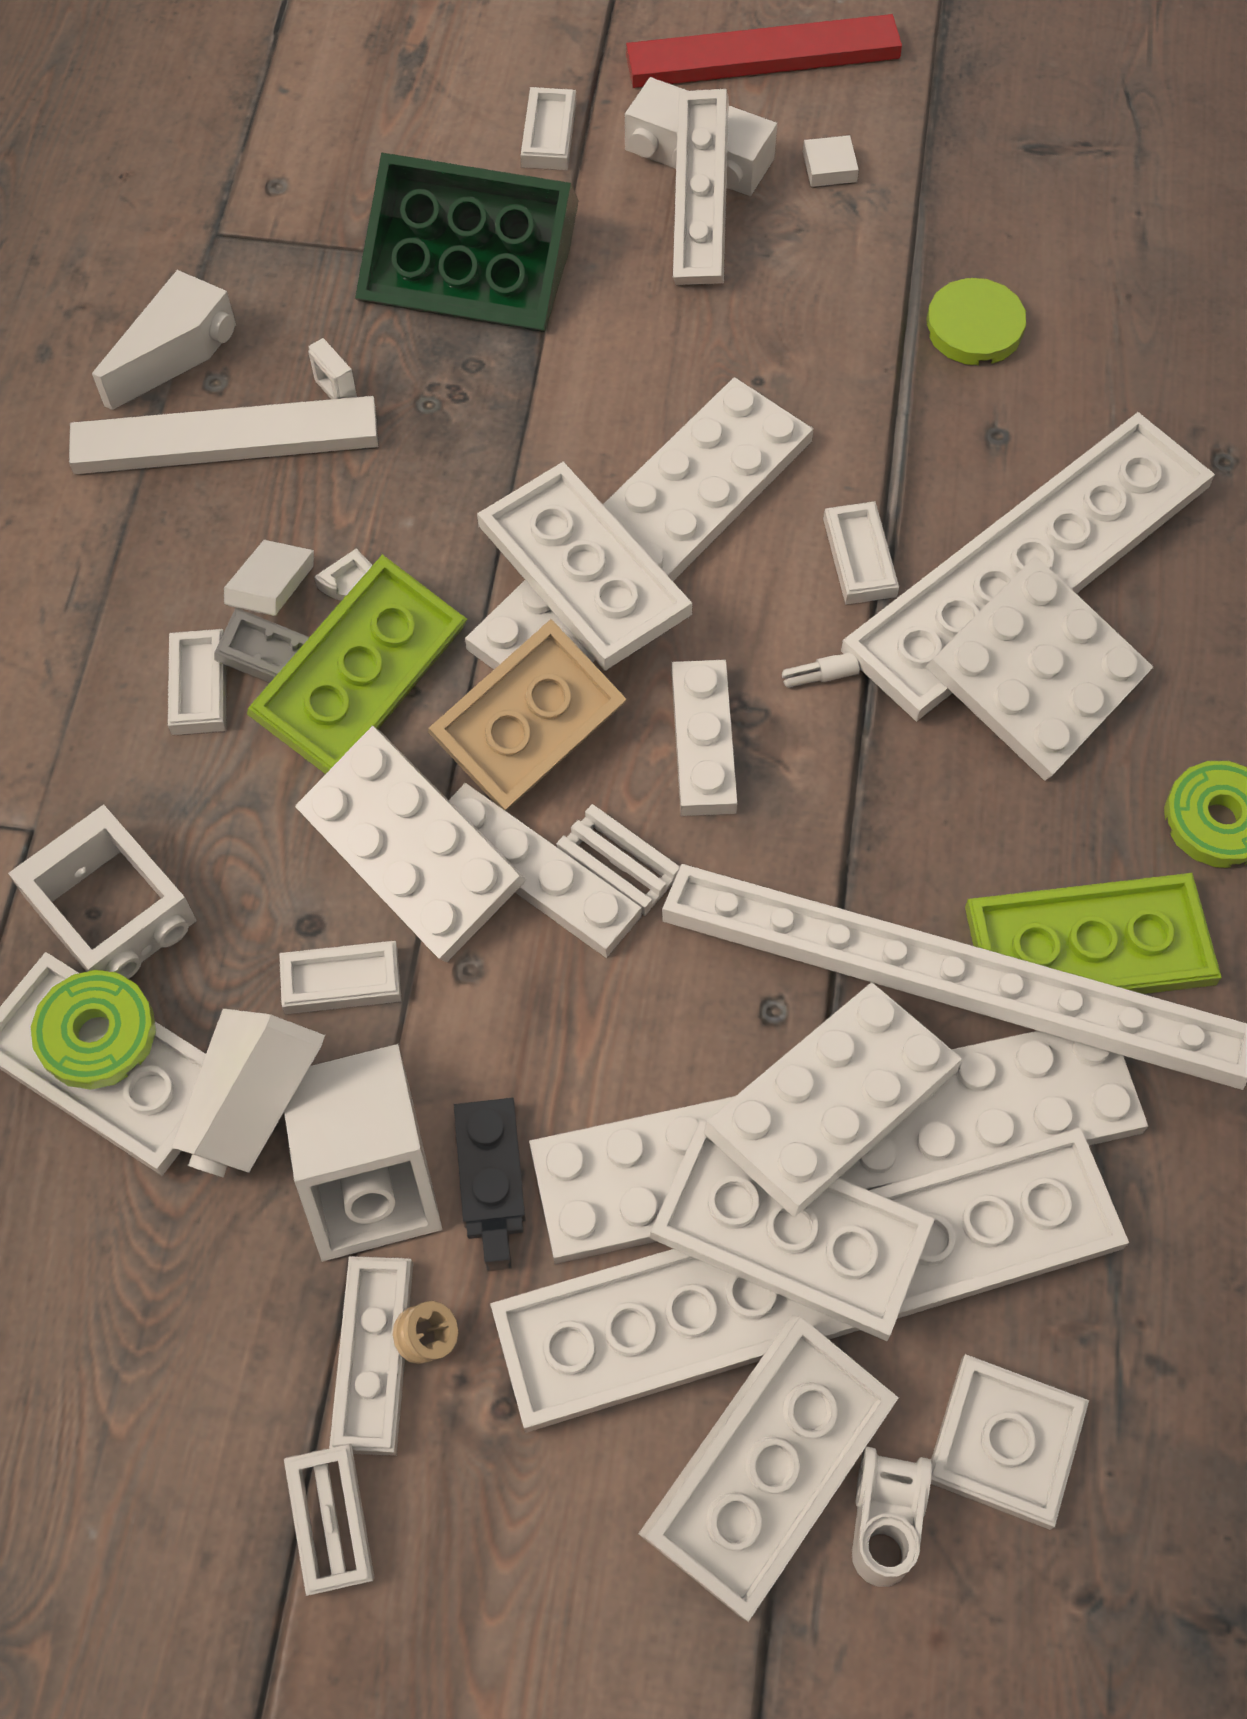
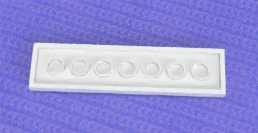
(674, 501)
(1071, 523)

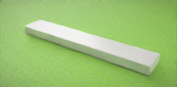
(223, 435)

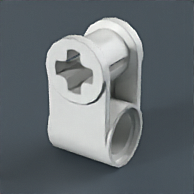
(890, 1502)

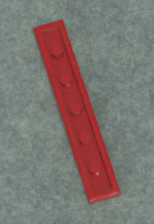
(764, 50)

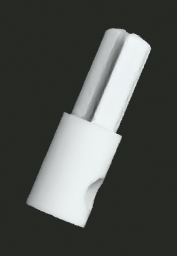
(828, 669)

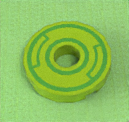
(1190, 819)
(72, 1004)

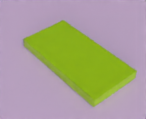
(357, 665)
(1119, 933)

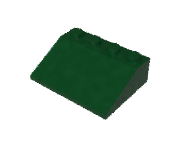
(466, 241)

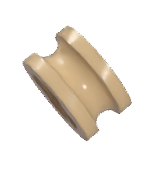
(443, 1325)

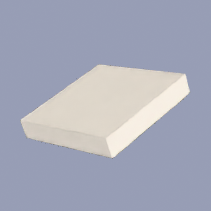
(1007, 1441)

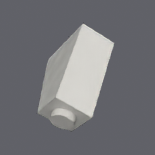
(243, 1089)

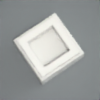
(830, 161)
(331, 371)

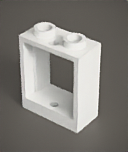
(75, 857)

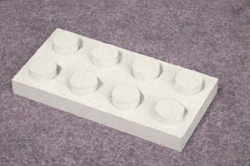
(584, 565)
(410, 844)
(832, 1098)
(134, 1114)
(840, 1255)
(769, 1467)

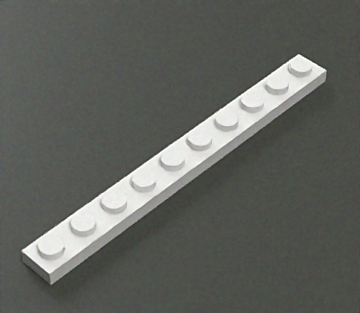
(961, 975)

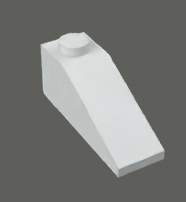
(167, 339)

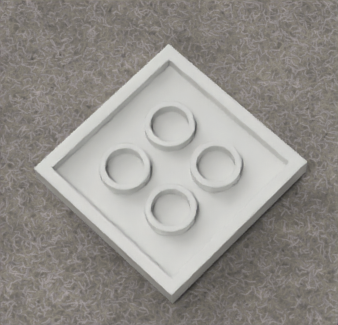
(1039, 667)

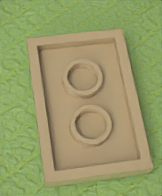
(527, 715)

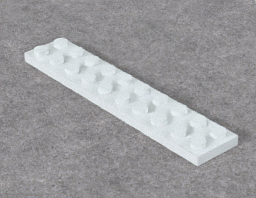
(611, 1179)
(685, 1320)

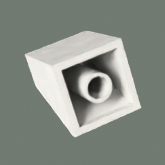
(360, 1154)

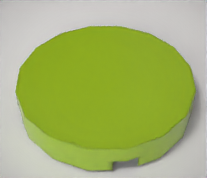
(976, 321)

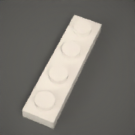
(701, 187)
(553, 879)

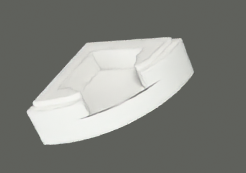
(342, 575)

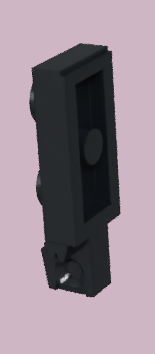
(490, 1176)

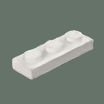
(703, 738)

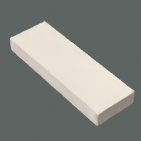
(368, 1362)

